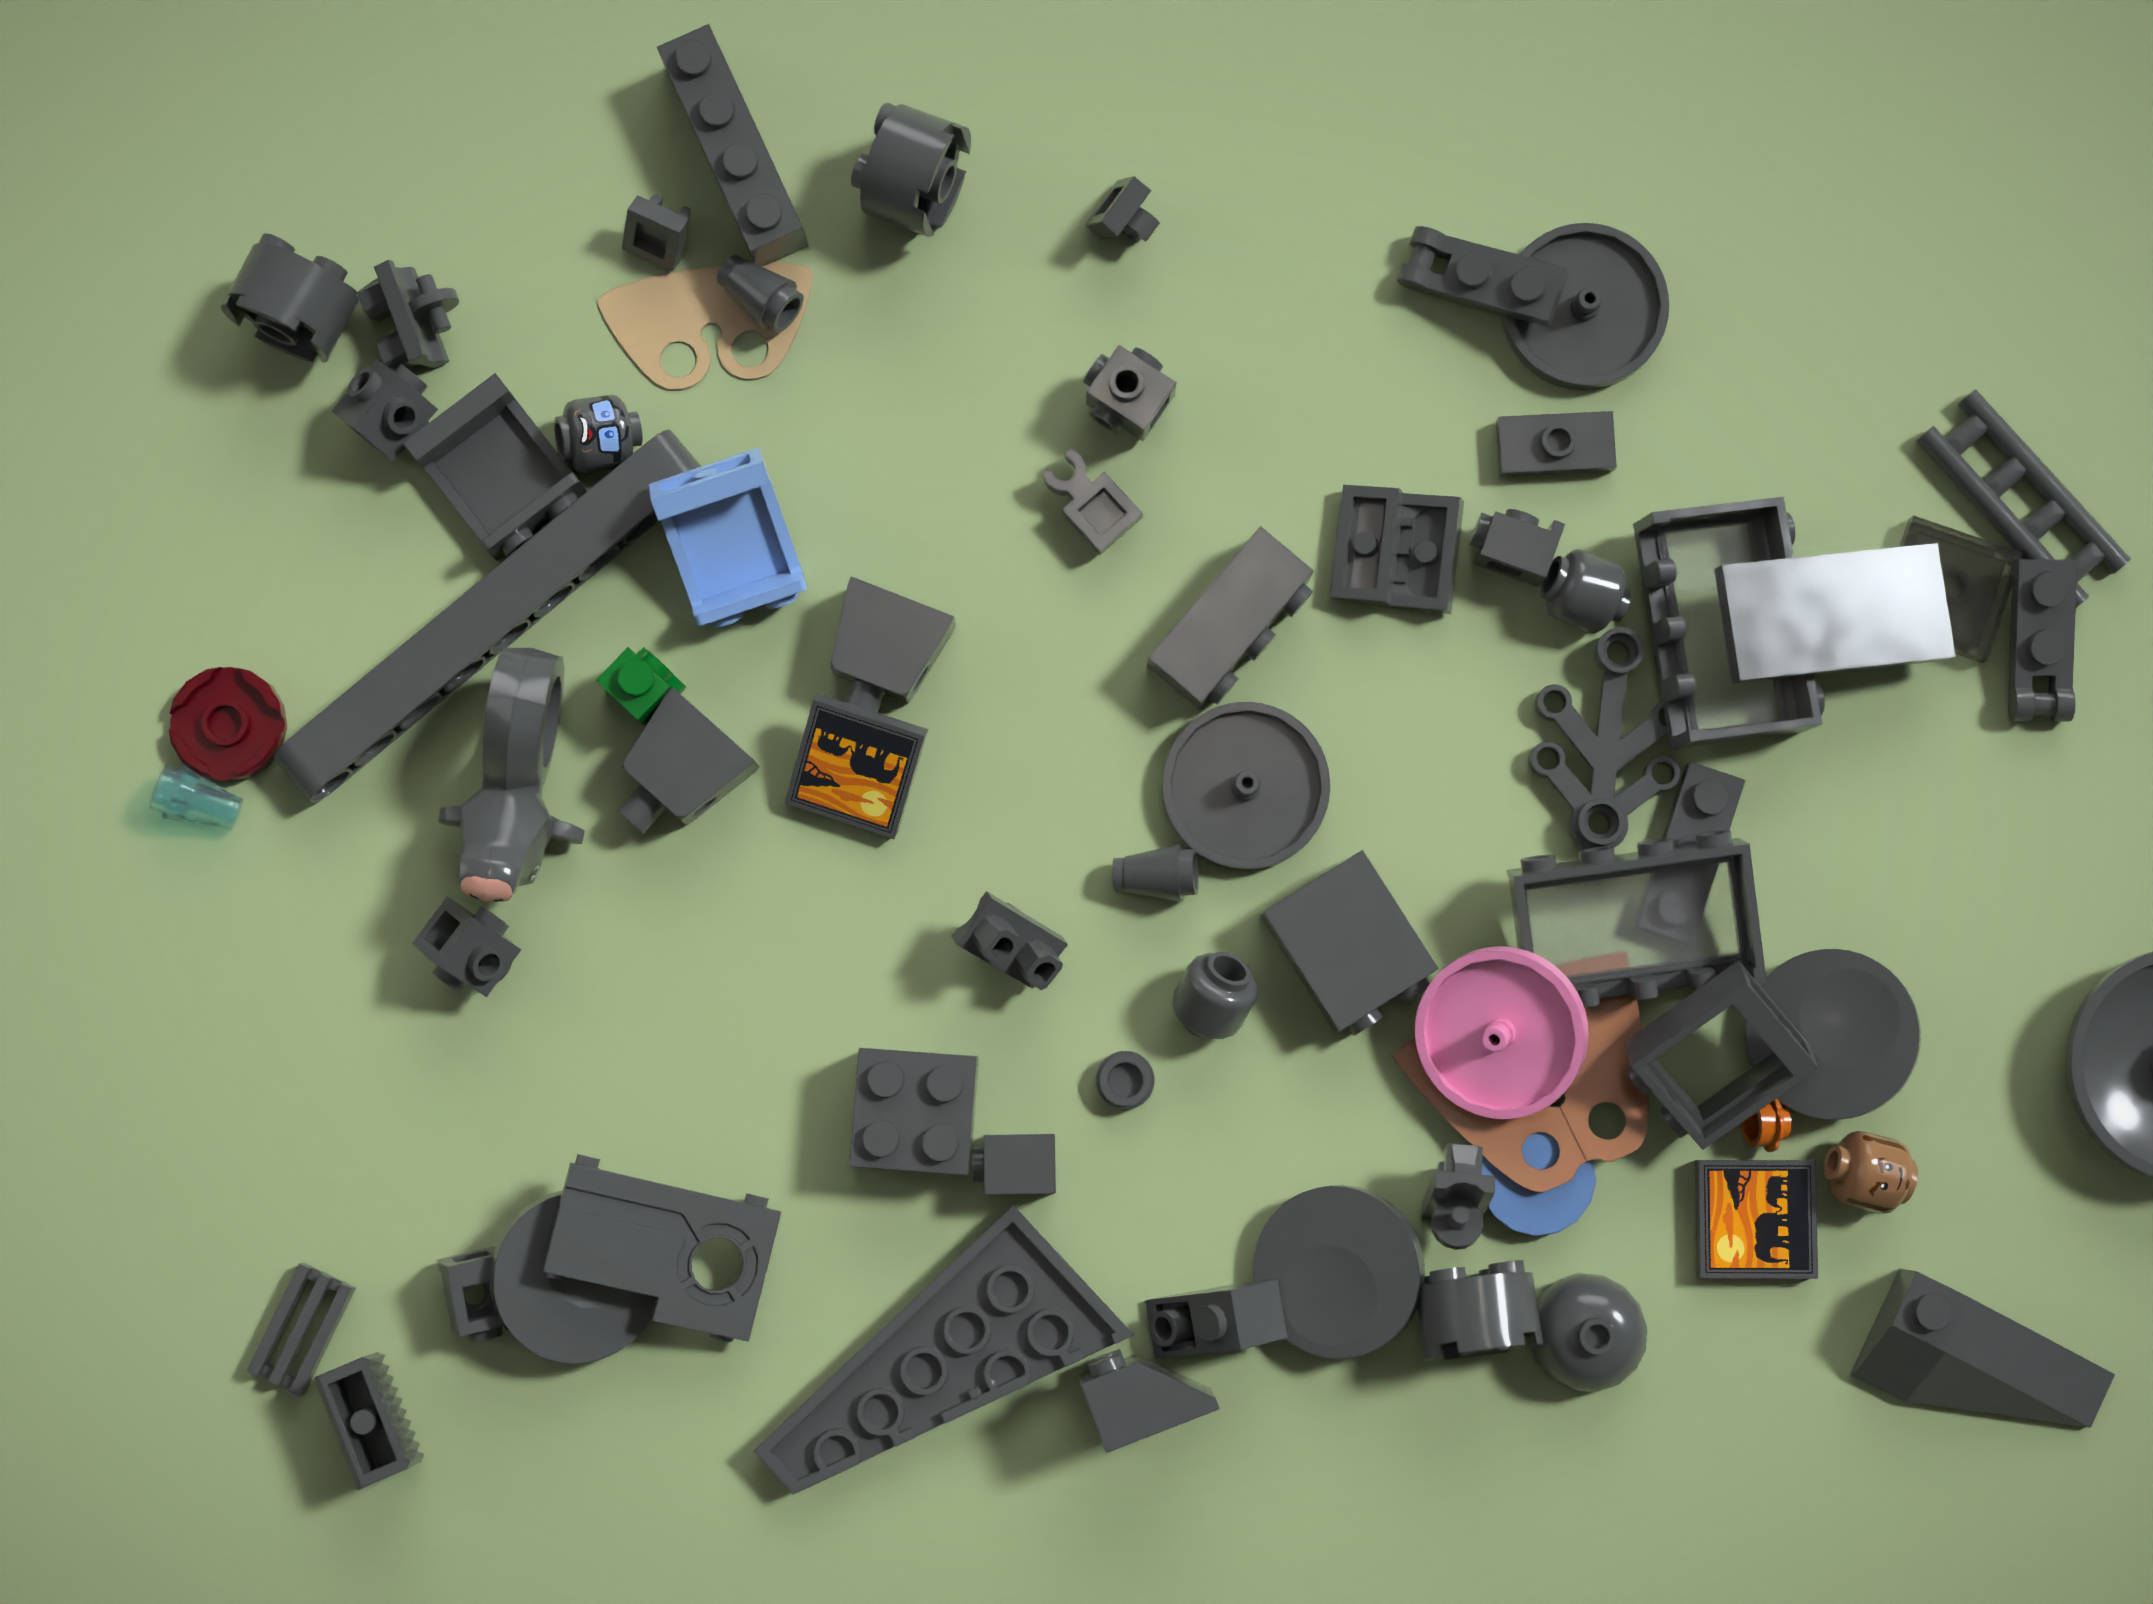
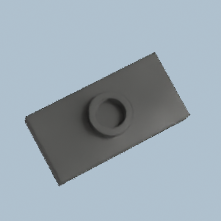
(1556, 443)

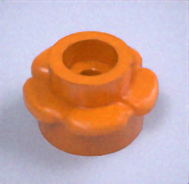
(1767, 1126)

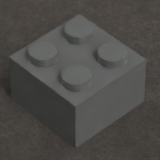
(914, 1111)

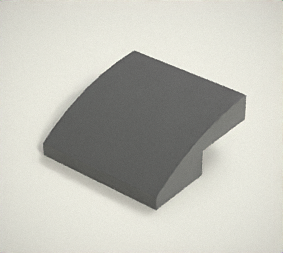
(1397, 549)

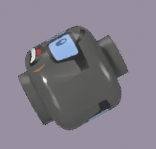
(597, 433)

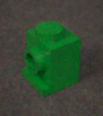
(639, 682)

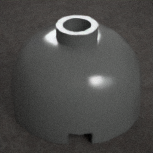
(1589, 1332)

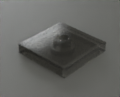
(1975, 583)

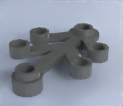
(1604, 751)

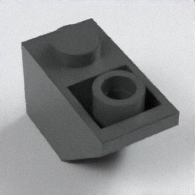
(1216, 1319)

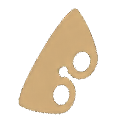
(677, 307)

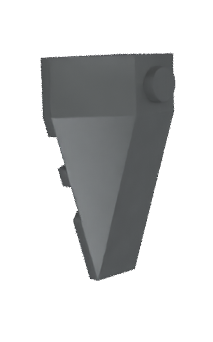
(1962, 1355)

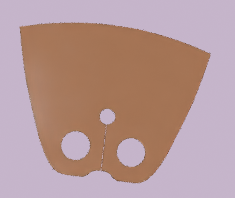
(1599, 1081)

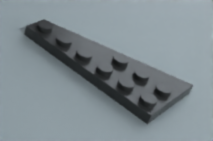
(970, 1337)

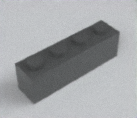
(733, 146)

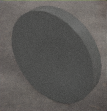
(1607, 312)
(1245, 785)
(1856, 1025)
(1342, 1270)
(555, 1317)

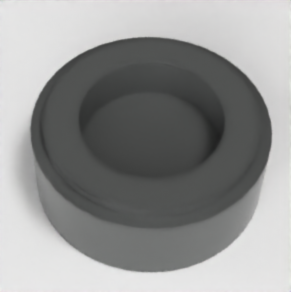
(1125, 1080)

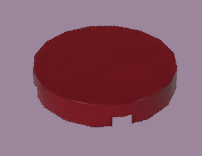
(227, 724)

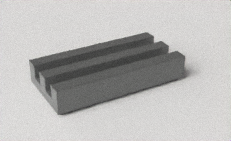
(278, 1374)

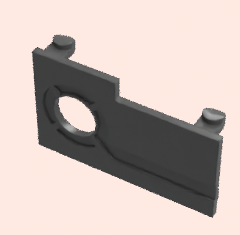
(644, 1242)

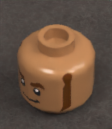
(1871, 1172)

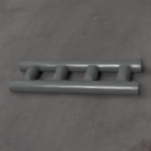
(2021, 462)

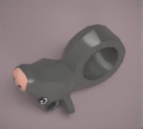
(507, 820)

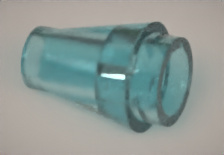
(194, 799)

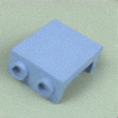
(728, 538)

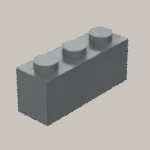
(1232, 620)

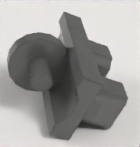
(417, 313)
(1012, 942)
(1458, 1197)

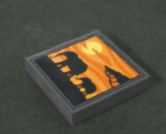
(856, 766)
(1756, 1219)

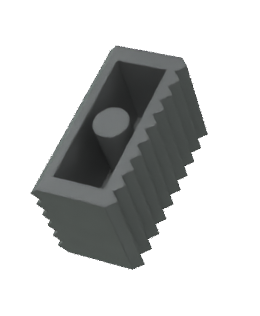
(368, 1419)

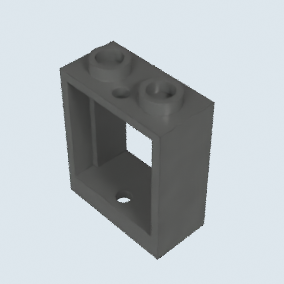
(1746, 1094)

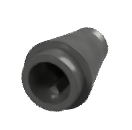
(762, 293)
(1158, 873)

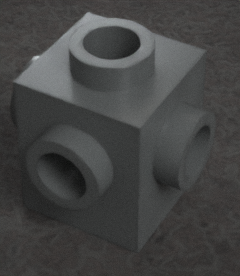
(385, 407)
(1134, 410)
(467, 947)

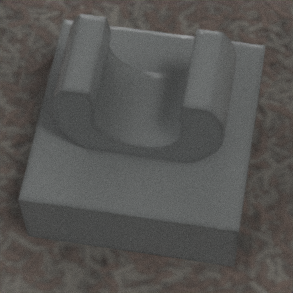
(1122, 212)
(656, 231)

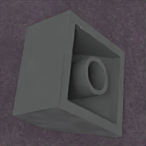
(1140, 1398)

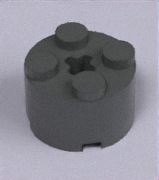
(911, 168)
(291, 299)
(1478, 1312)

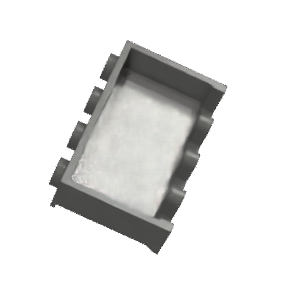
(1686, 626)
(1641, 915)

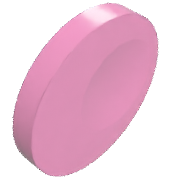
(1501, 1032)

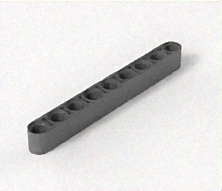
(481, 622)

